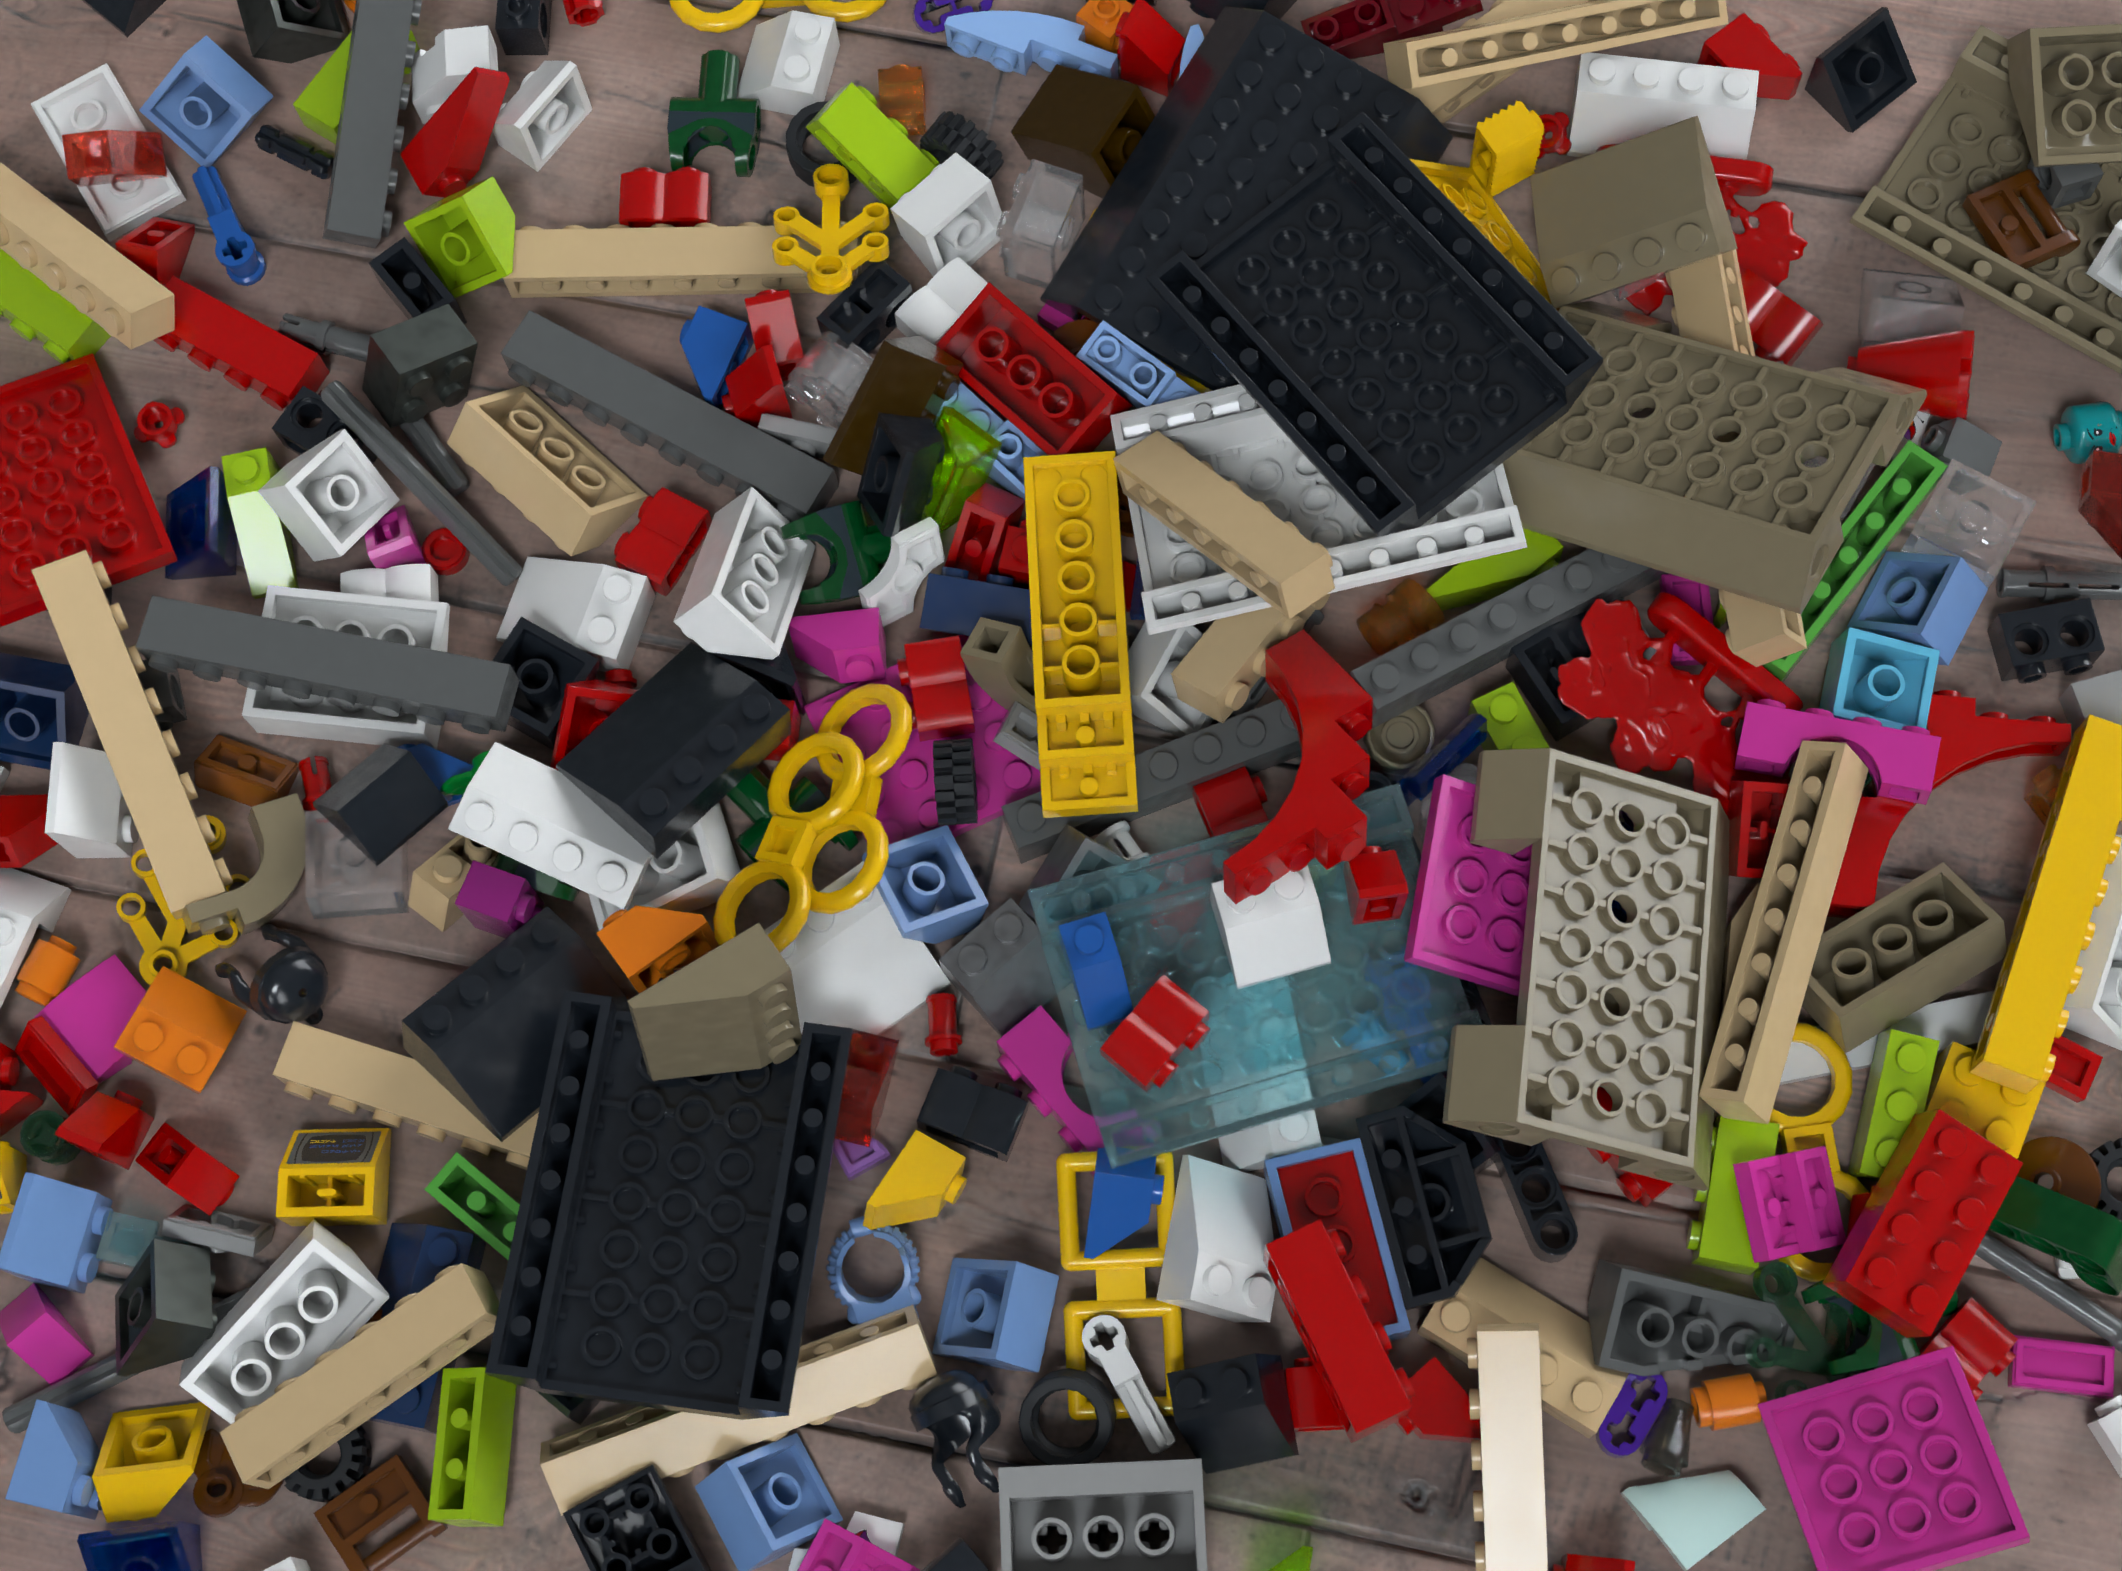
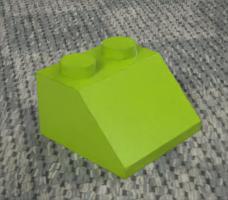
(467, 237)

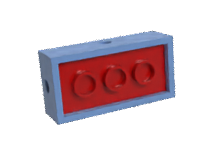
(1338, 1189)

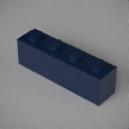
(956, 603)

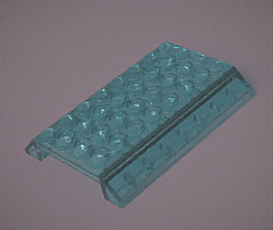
(1270, 1044)

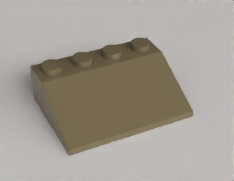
(2069, 93)
(1629, 213)
(720, 1012)

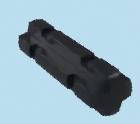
(294, 151)

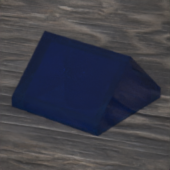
(201, 528)
(144, 1548)

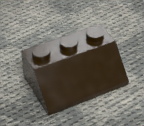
(904, 380)

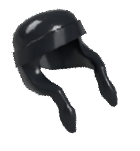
(278, 981)
(957, 1410)

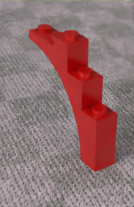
(1964, 745)
(1319, 811)

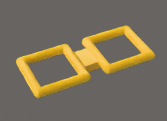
(1118, 1280)

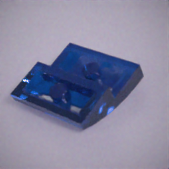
(1444, 757)

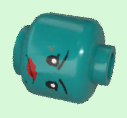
(2088, 429)

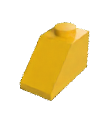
(917, 1184)

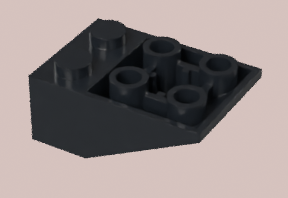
(1535, 670)
(635, 1528)

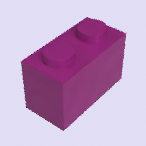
(497, 900)

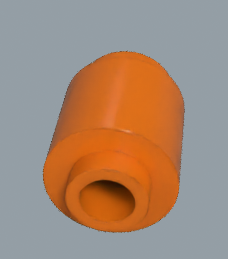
(47, 970)
(1727, 1402)

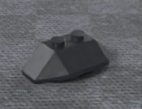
(1425, 1203)

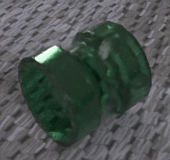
(39, 1138)

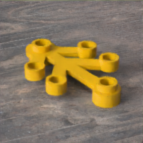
(831, 271)
(175, 929)

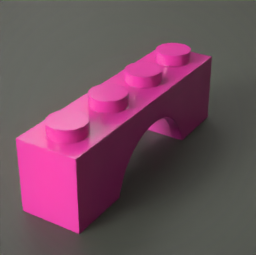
(1897, 759)
(1039, 1054)

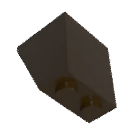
(1084, 125)

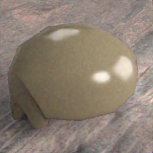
(1401, 740)

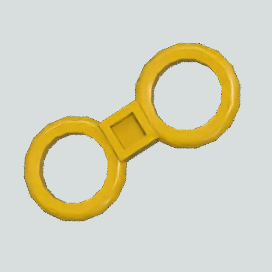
(748, 10)
(864, 810)
(791, 837)
(1817, 1131)

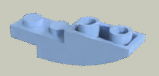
(1018, 38)
(1131, 369)
(1008, 466)

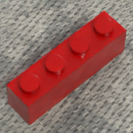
(240, 347)

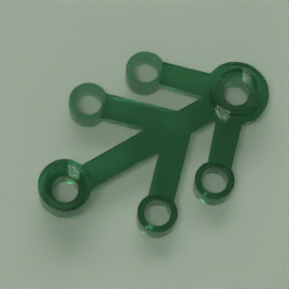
(1818, 1348)

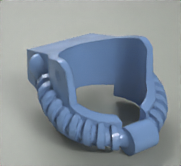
(866, 1308)

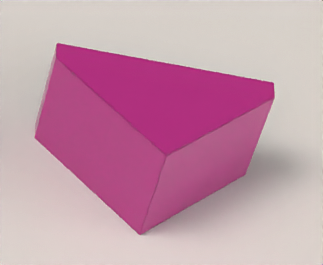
(393, 540)
(43, 1336)

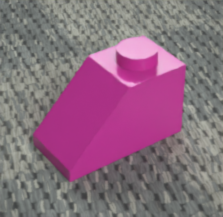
(842, 644)

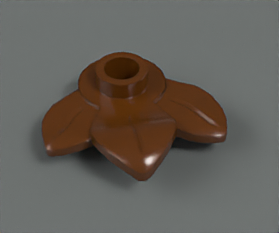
(216, 1467)

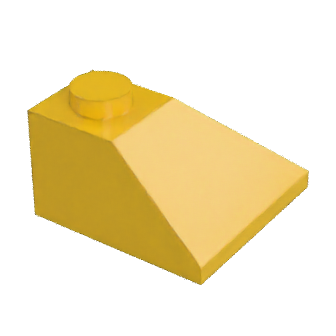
(147, 1459)

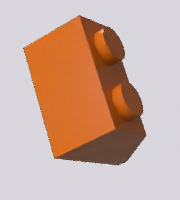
(655, 941)
(180, 1030)

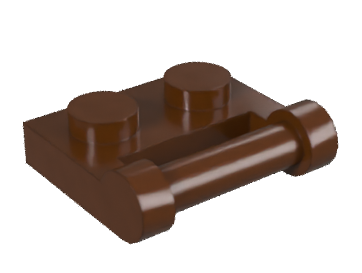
(2010, 227)
(371, 1507)

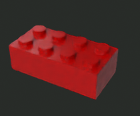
(1031, 376)
(1923, 1223)
(1337, 1331)

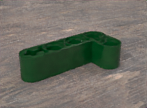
(2066, 1231)

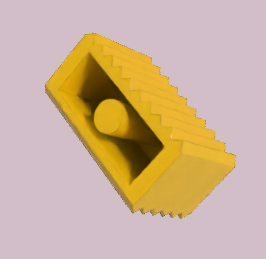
(1506, 147)

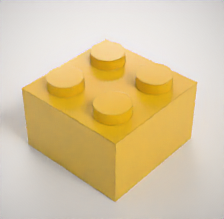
(1981, 1104)

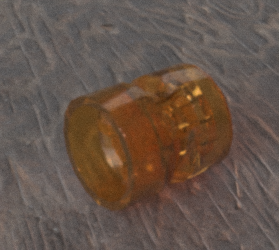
(1404, 617)

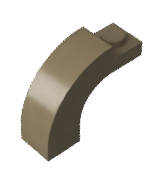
(1001, 662)
(281, 845)

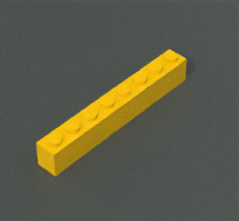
(2055, 913)

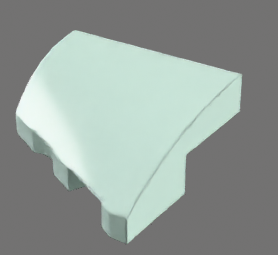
(1694, 1512)

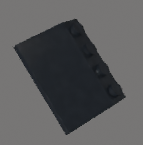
(677, 747)
(497, 1021)

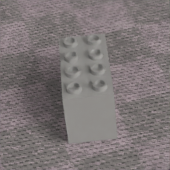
(1097, 1496)

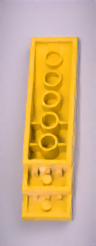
(1079, 635)

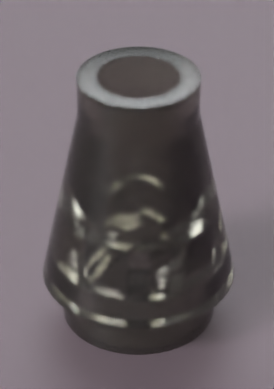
(1668, 1441)

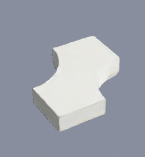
(911, 558)

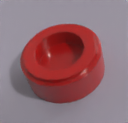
(444, 552)

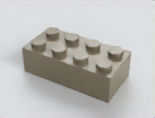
(1901, 956)

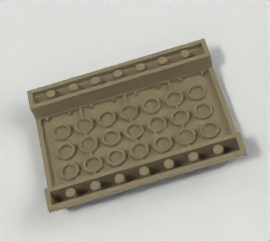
(1968, 144)

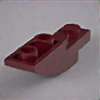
(1364, 25)

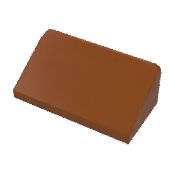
(243, 772)

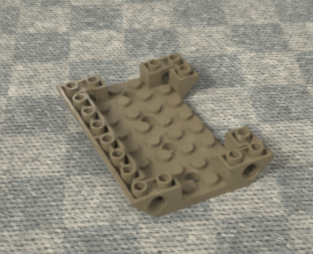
(1676, 496)
(1659, 965)

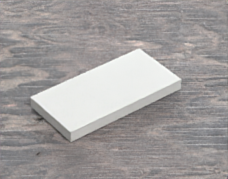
(99, 104)

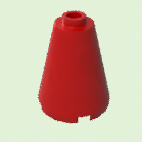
(1930, 362)

